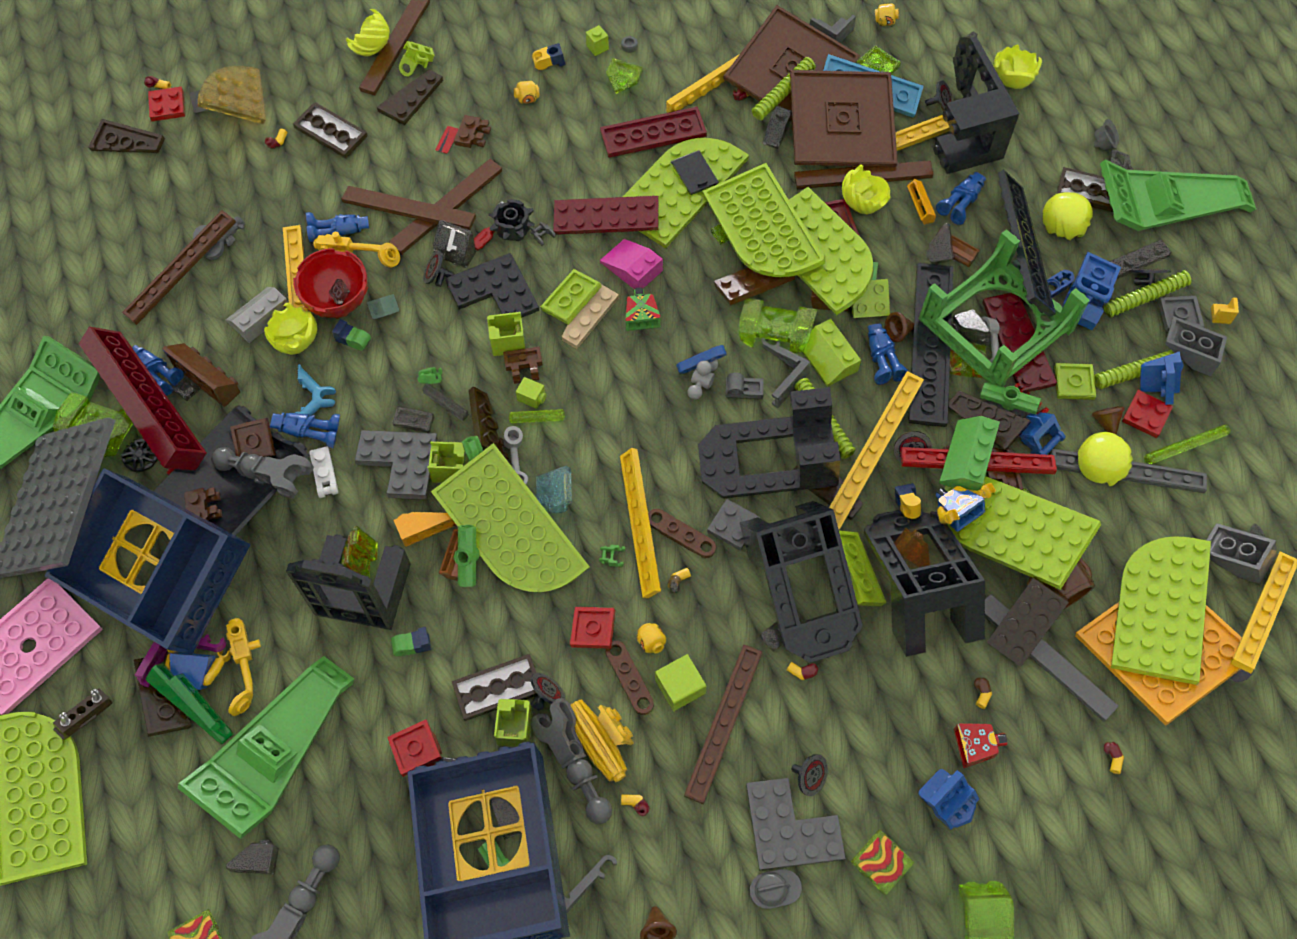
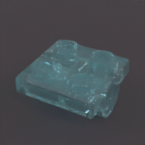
(554, 490)

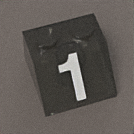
(455, 244)

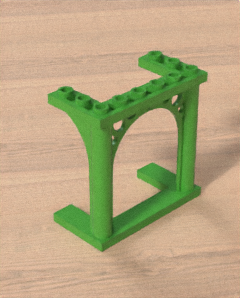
(1006, 363)

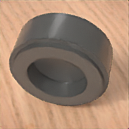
(629, 44)

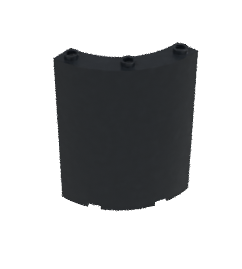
(239, 494)

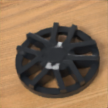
(138, 455)

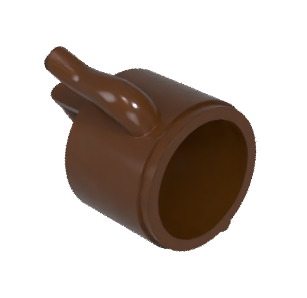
(1077, 584)

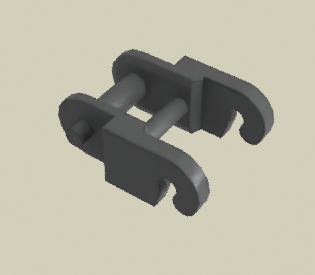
(547, 229)

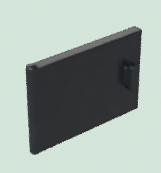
(694, 172)

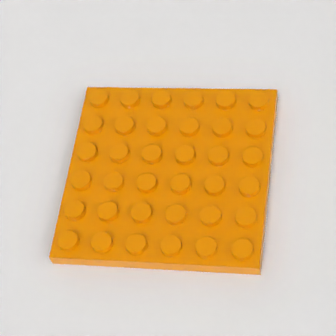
(1163, 696)

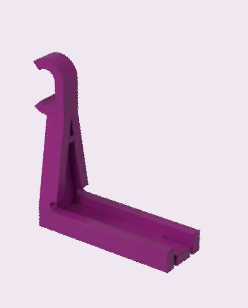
(158, 653)

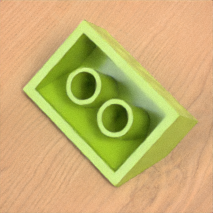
(831, 353)

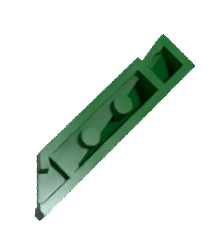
(189, 701)

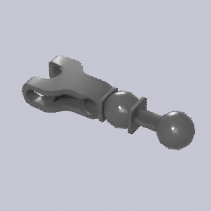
(269, 470)
(563, 741)
(302, 897)

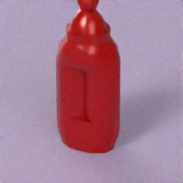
(483, 238)

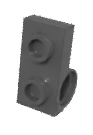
(742, 387)

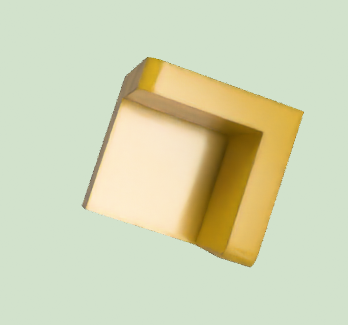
(1224, 313)

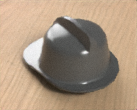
(1106, 136)
(775, 888)

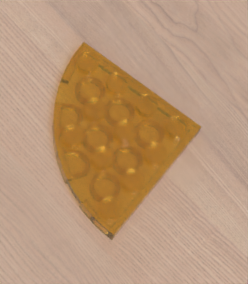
(234, 93)

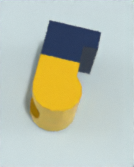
(548, 56)
(908, 501)

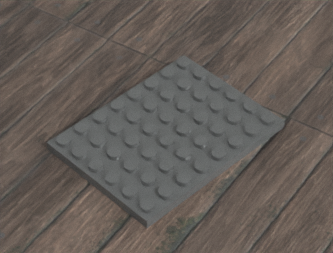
(53, 498)

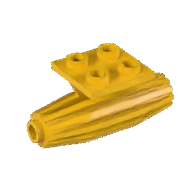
(601, 737)

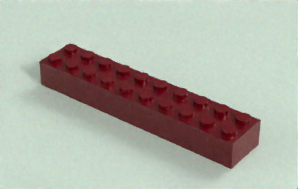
(142, 399)

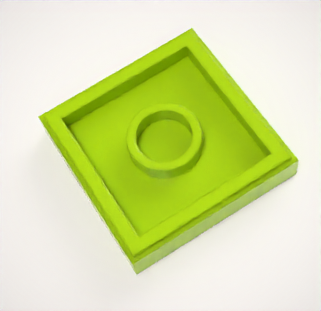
(1075, 381)

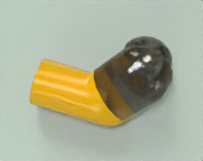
(676, 578)

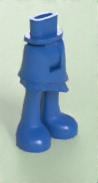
(966, 193)
(341, 223)
(883, 347)
(157, 365)
(299, 425)

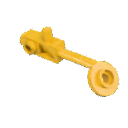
(387, 252)
(241, 654)

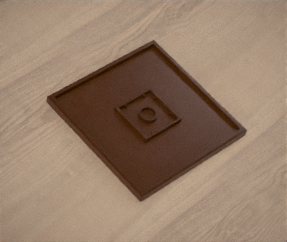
(779, 48)
(843, 118)

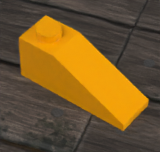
(421, 525)

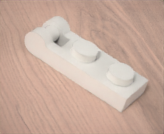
(324, 471)

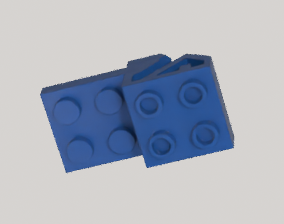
(1096, 282)

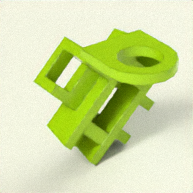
(415, 55)

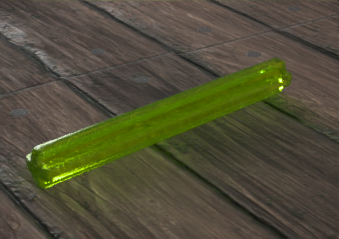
(1187, 444)

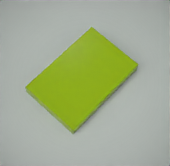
(571, 296)

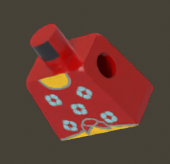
(977, 743)

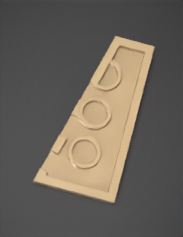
(589, 317)

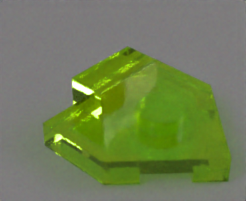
(623, 74)

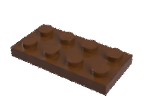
(747, 284)

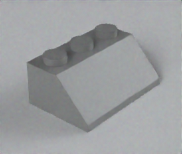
(254, 315)

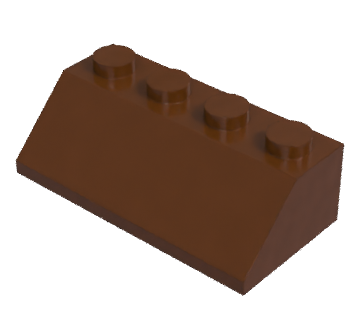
(203, 373)

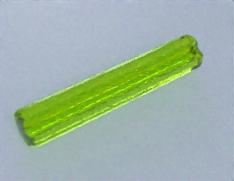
(536, 416)

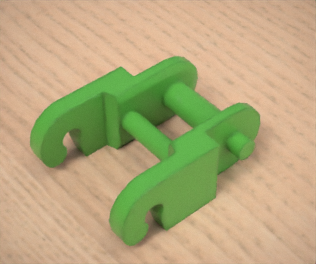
(429, 375)
(612, 549)

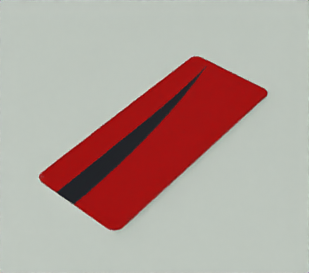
(447, 139)

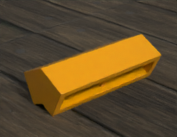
(930, 215)

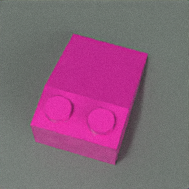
(633, 263)

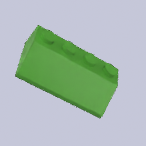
(969, 453)

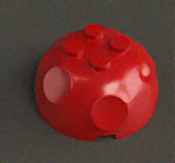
(318, 274)

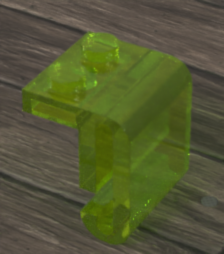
(987, 910)

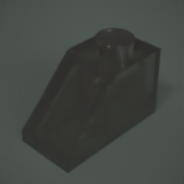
(777, 127)
(941, 246)
(972, 327)
(256, 859)

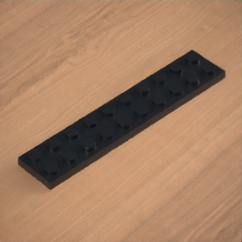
(1028, 249)
(930, 353)

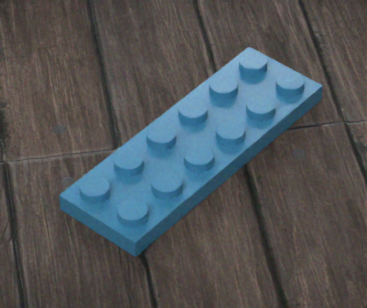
(905, 93)

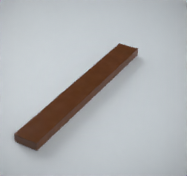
(394, 46)
(835, 176)
(453, 199)
(407, 207)
(178, 267)
(723, 724)

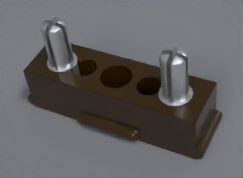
(74, 719)

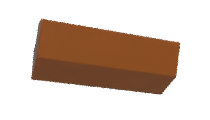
(963, 251)
(449, 567)

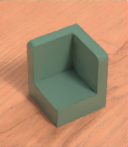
(383, 306)

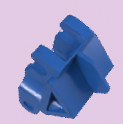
(1040, 426)

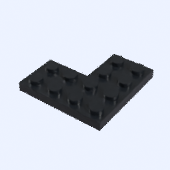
(494, 279)

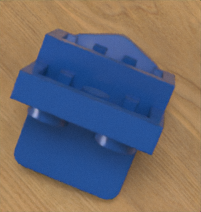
(1162, 376)
(950, 798)

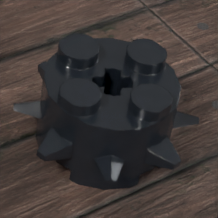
(511, 220)

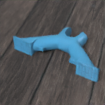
(317, 393)

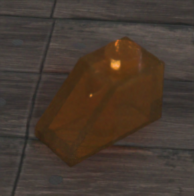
(913, 547)

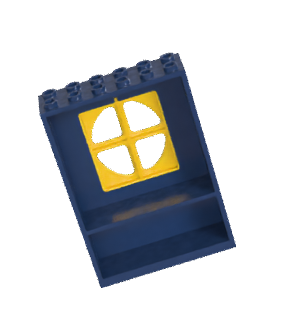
(186, 579)
(498, 902)

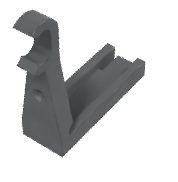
(799, 364)
(586, 882)

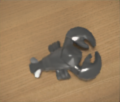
(217, 250)

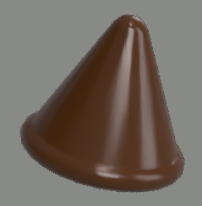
(898, 326)
(1109, 418)
(658, 926)

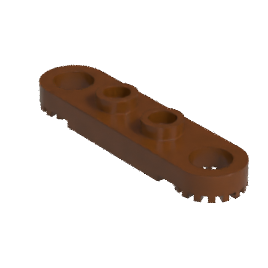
(681, 533)
(630, 678)

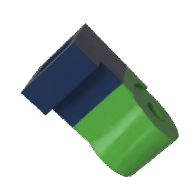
(350, 335)
(411, 642)

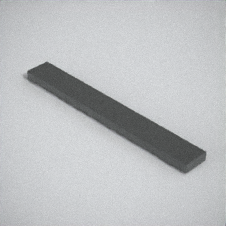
(1143, 473)
(1059, 667)

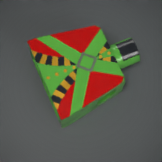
(641, 311)

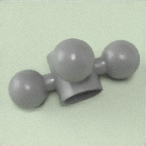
(702, 378)

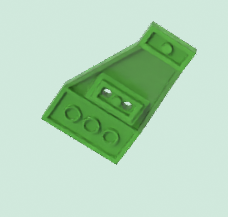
(1163, 198)
(42, 390)
(245, 777)

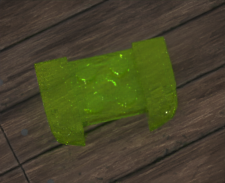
(776, 324)
(79, 410)

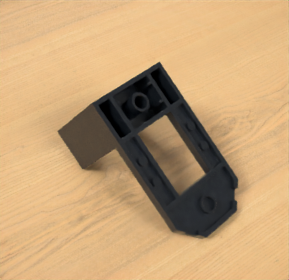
(979, 122)
(813, 444)
(794, 540)
(928, 588)
(347, 595)

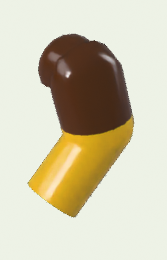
(985, 690)

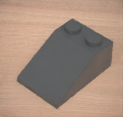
(1197, 345)
(1242, 552)

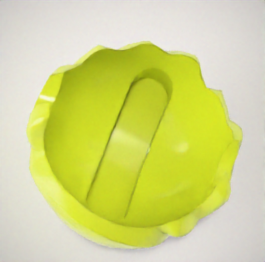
(372, 37)
(1016, 67)
(865, 192)
(1067, 215)
(291, 329)
(1105, 458)

